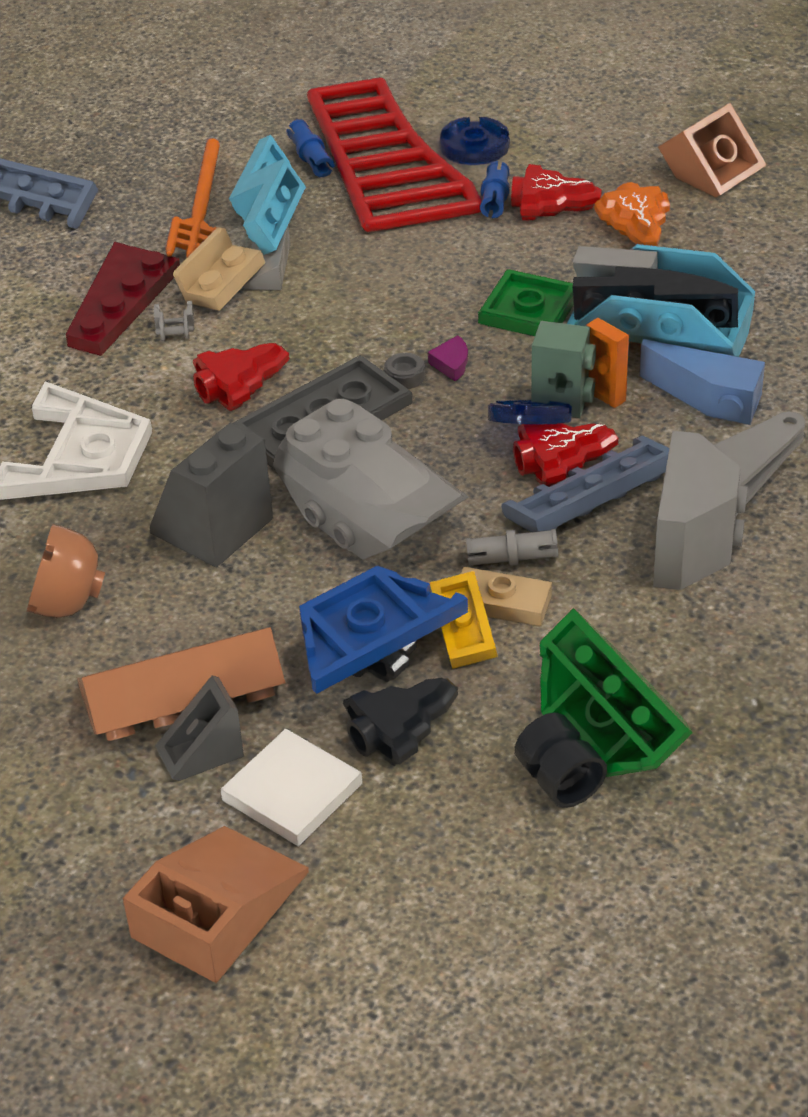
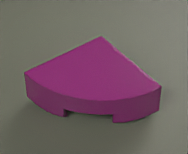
(450, 357)

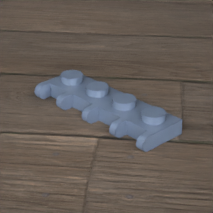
(45, 190)
(589, 487)

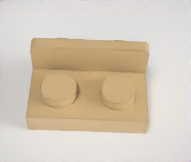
(216, 270)

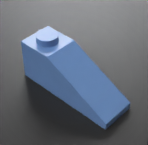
(706, 380)

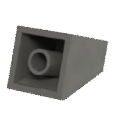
(216, 496)

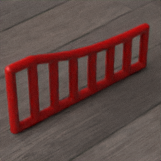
(405, 133)

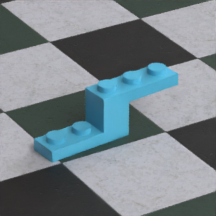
(267, 194)

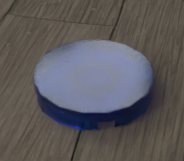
(474, 141)
(529, 412)

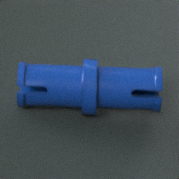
(310, 148)
(495, 189)

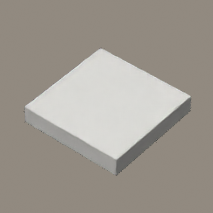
(291, 787)

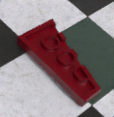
(118, 295)

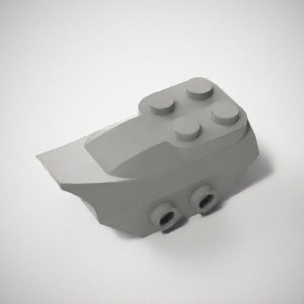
(358, 480)

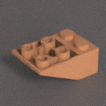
(210, 900)

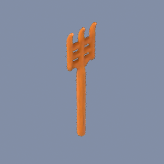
(193, 231)

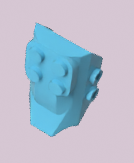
(679, 322)

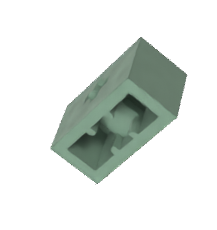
(562, 365)

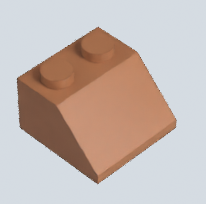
(713, 153)

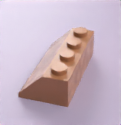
(166, 684)

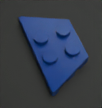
(369, 621)

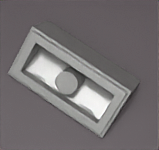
(602, 261)
(272, 273)

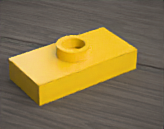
(470, 635)

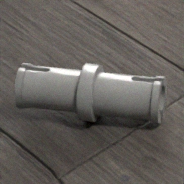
(512, 547)

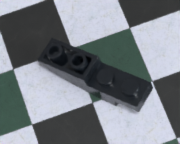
(710, 297)

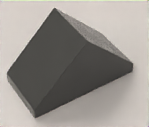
(203, 734)

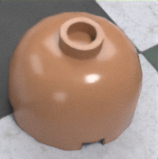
(65, 575)

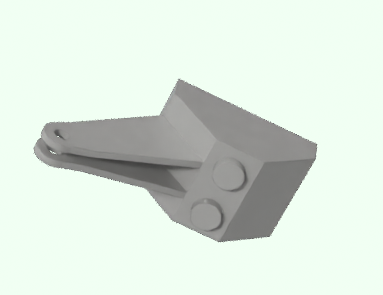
(706, 491)

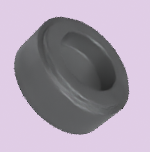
(406, 369)

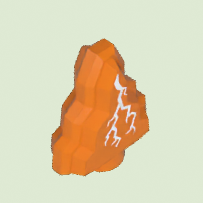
(635, 212)

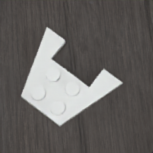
(92, 452)

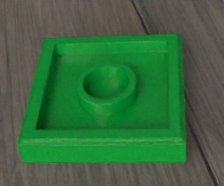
(525, 300)

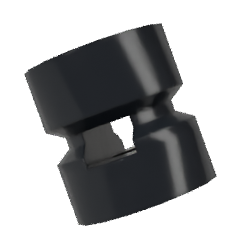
(560, 760)

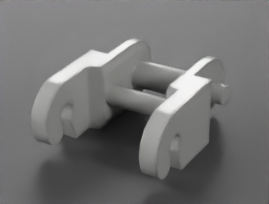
(187, 319)

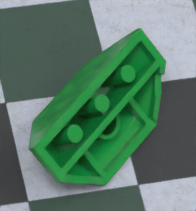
(607, 699)

